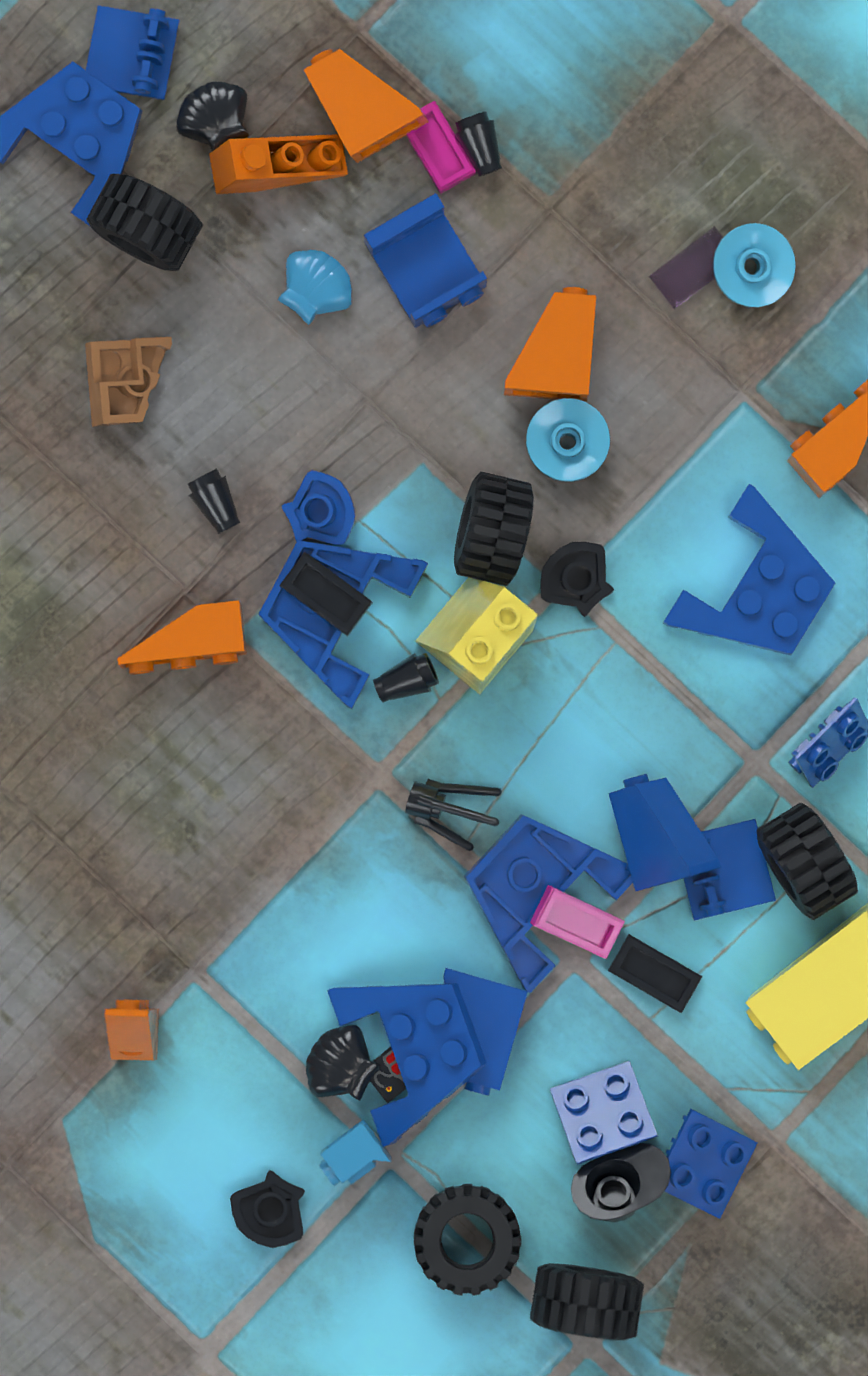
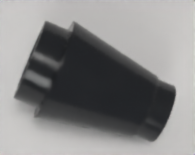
(479, 142)
(214, 500)
(408, 678)

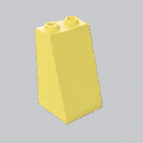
(478, 631)
(817, 994)

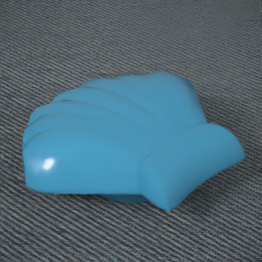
(315, 284)

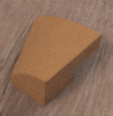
(123, 377)

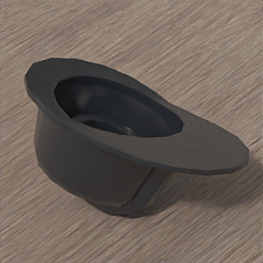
(621, 1182)

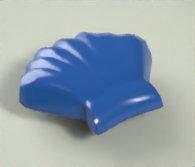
(321, 509)

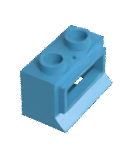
(353, 1154)

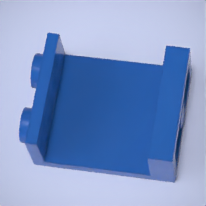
(425, 262)

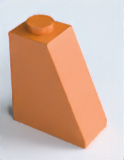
(360, 104)
(558, 350)

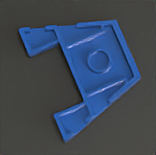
(80, 121)
(775, 594)
(314, 637)
(514, 878)
(429, 1041)

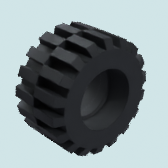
(144, 222)
(493, 528)
(807, 861)
(477, 1276)
(586, 1301)

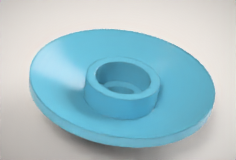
(773, 260)
(574, 419)

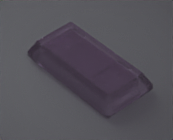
(688, 270)

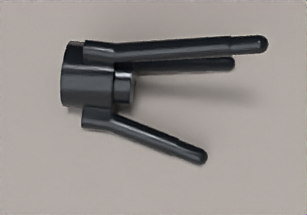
(427, 802)

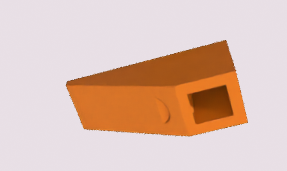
(276, 162)
(836, 448)
(199, 634)
(132, 1030)

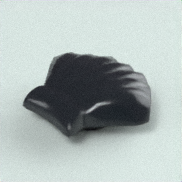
(213, 114)
(576, 576)
(340, 1064)
(269, 1212)

